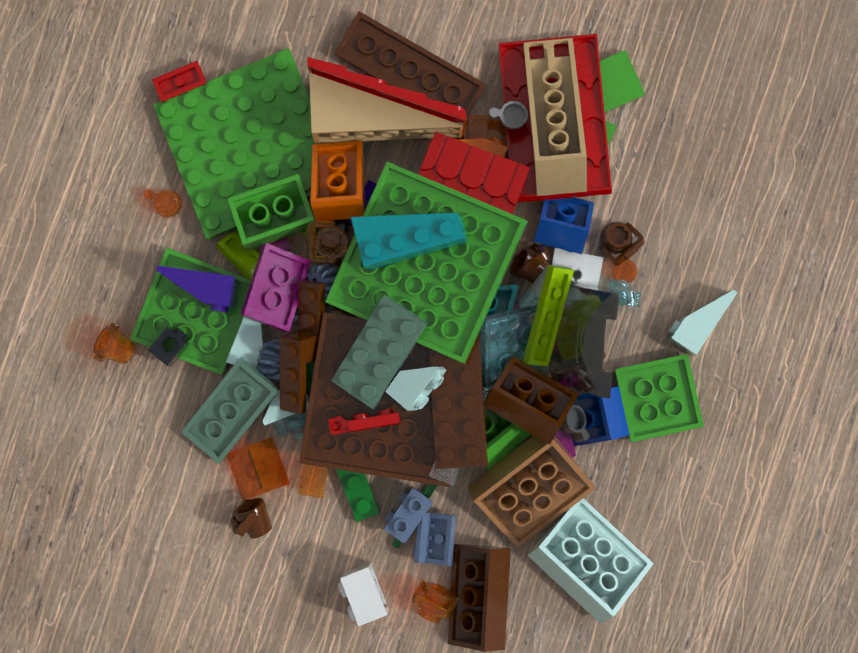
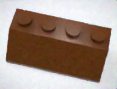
(481, 586)

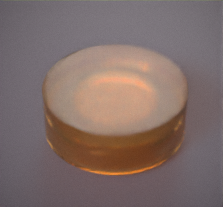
(625, 271)

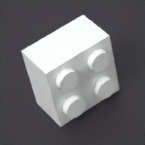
(363, 594)

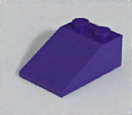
(210, 288)

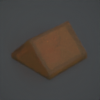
(257, 468)

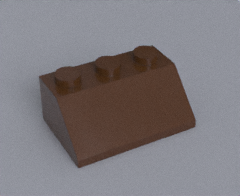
(530, 400)

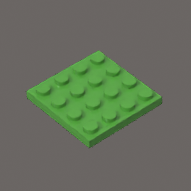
(169, 305)

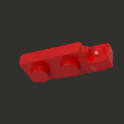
(362, 422)

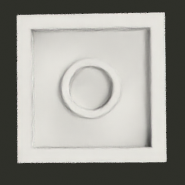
(585, 266)

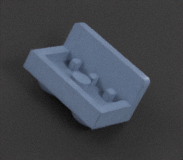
(408, 515)
(435, 539)

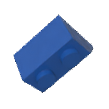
(564, 223)
(604, 417)

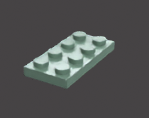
(379, 351)
(230, 410)

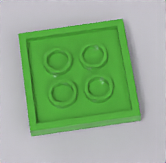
(659, 398)

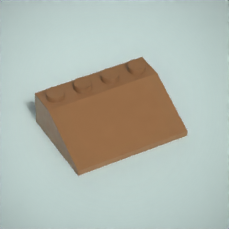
(530, 488)

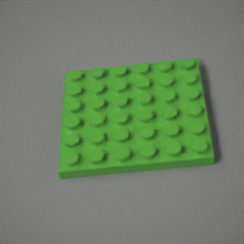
(240, 136)
(444, 287)

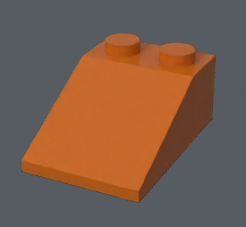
(338, 180)

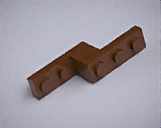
(301, 346)

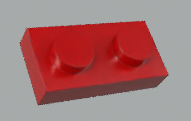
(179, 81)

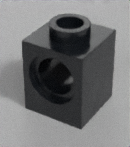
(158, 347)

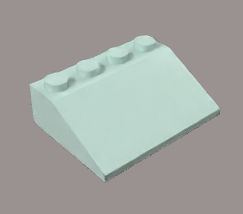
(591, 560)

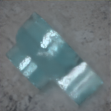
(626, 296)
(294, 425)

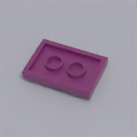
(274, 287)

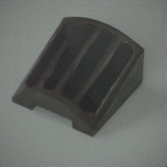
(581, 337)

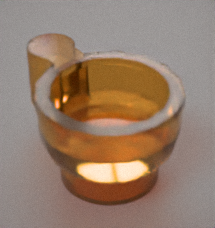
(165, 202)

